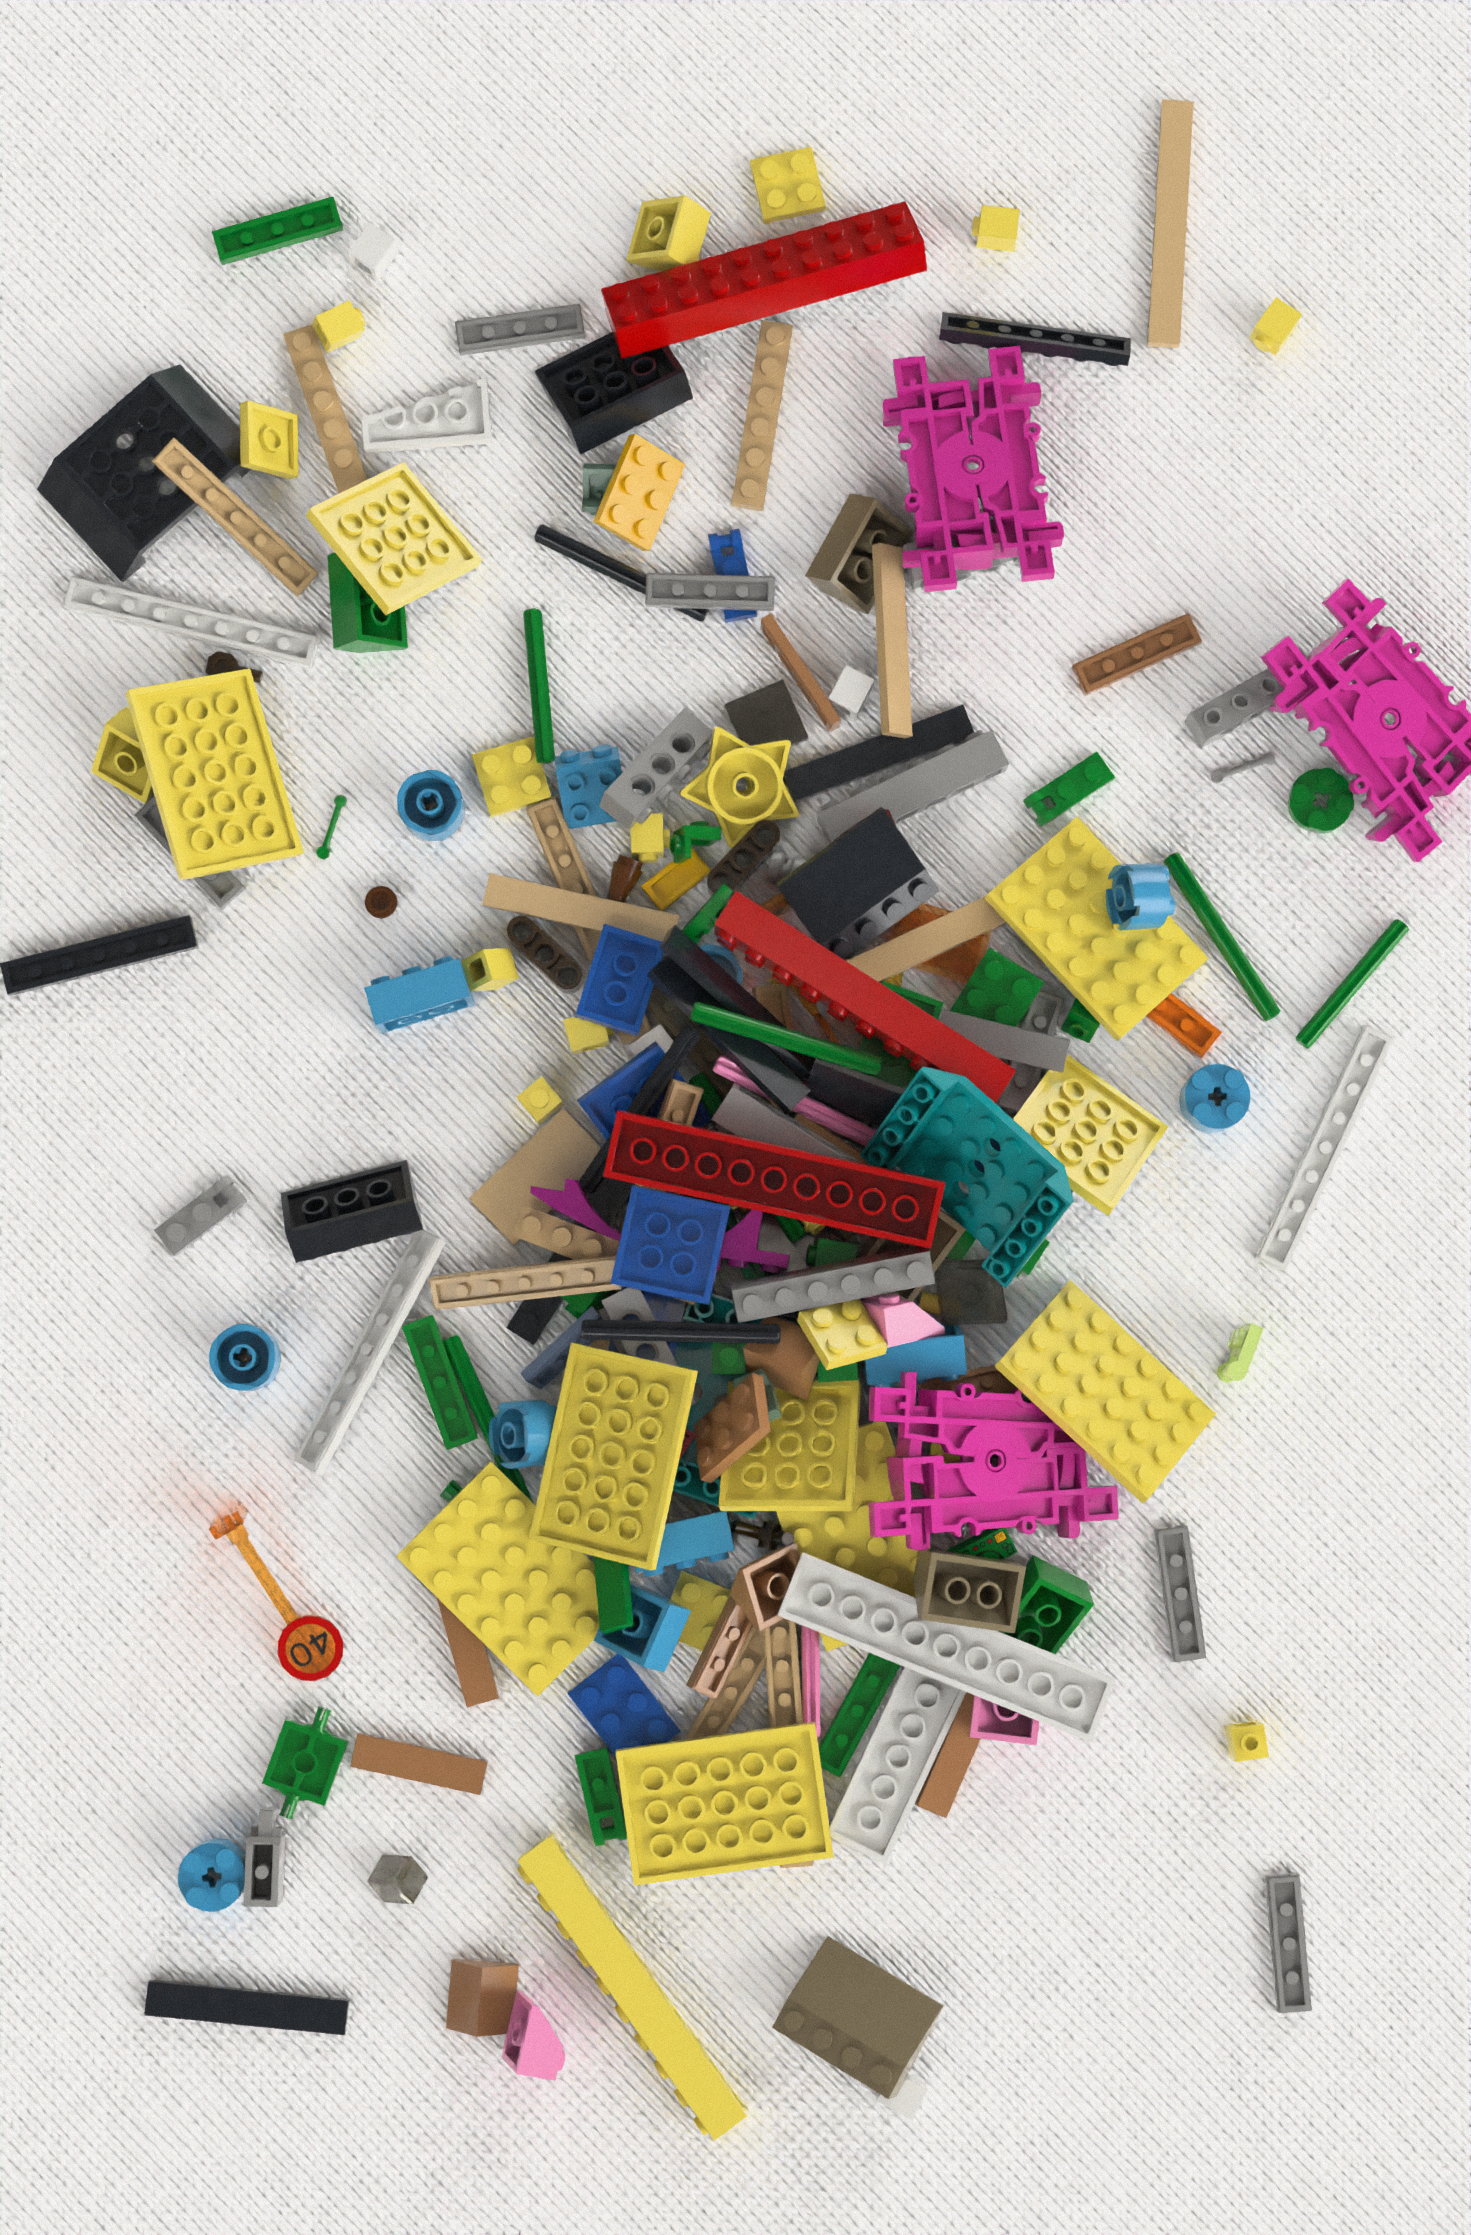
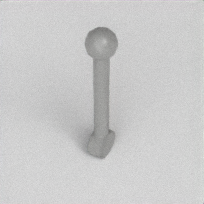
(1218, 776)

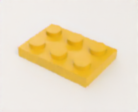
(639, 492)

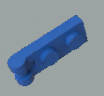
(730, 565)

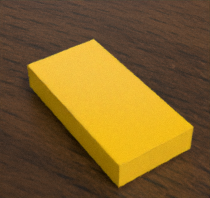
(675, 881)

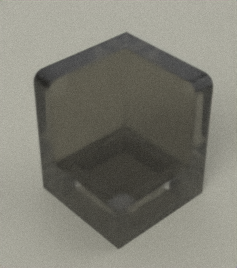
(397, 1879)

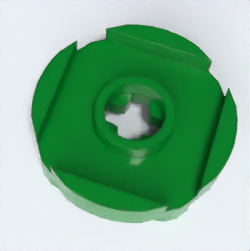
(1325, 782)

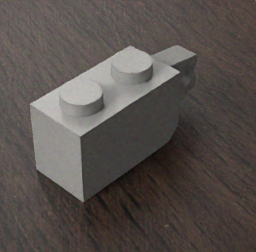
(264, 1863)

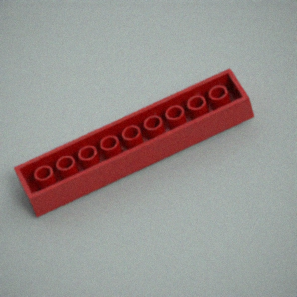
(764, 279)
(855, 996)
(774, 1178)

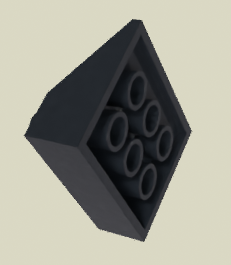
(606, 395)
(858, 886)

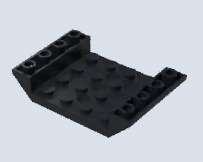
(106, 494)

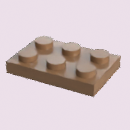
(732, 1428)

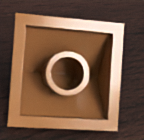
(788, 1364)
(763, 1585)
(481, 1997)

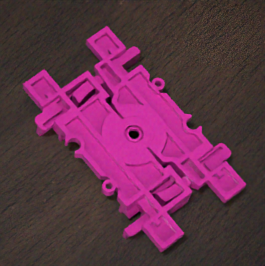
(946, 492)

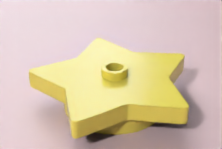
(765, 792)

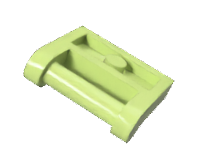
(1243, 1346)

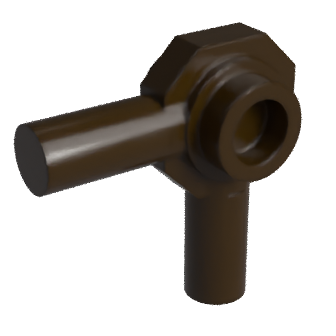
(224, 662)
(768, 1535)

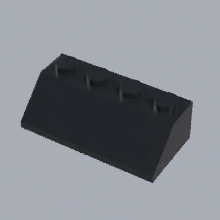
(852, 1092)
(351, 1211)

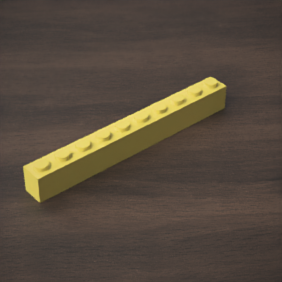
(632, 1986)

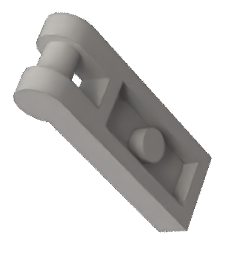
(199, 1216)

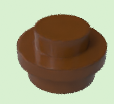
(381, 902)

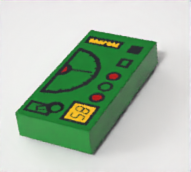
(989, 1543)

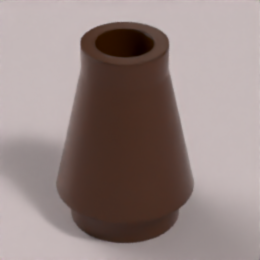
(623, 878)

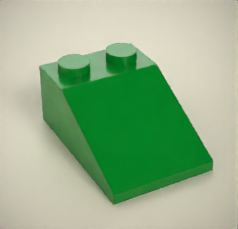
(1050, 1605)

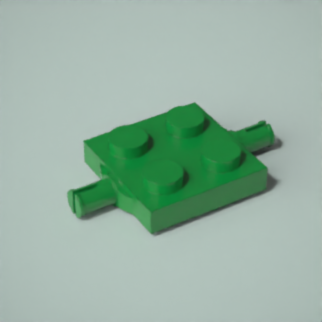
(305, 1762)

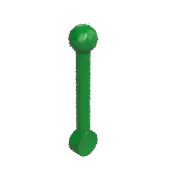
(323, 851)

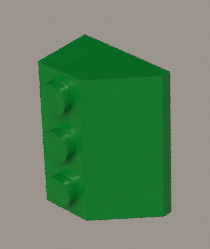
(357, 619)

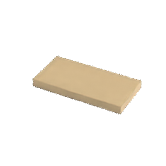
(545, 1161)

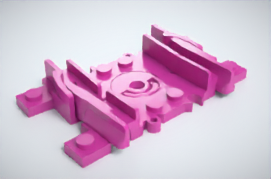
(1353, 717)
(1037, 1475)

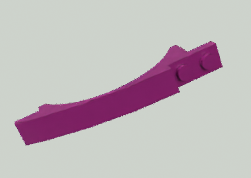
(738, 1246)

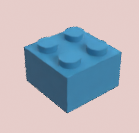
(655, 1629)

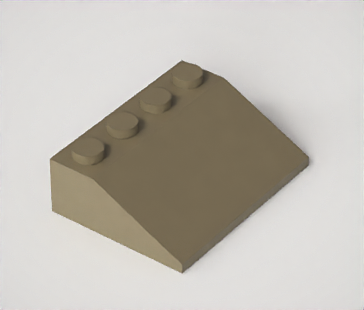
(858, 2017)

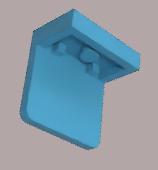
(583, 781)

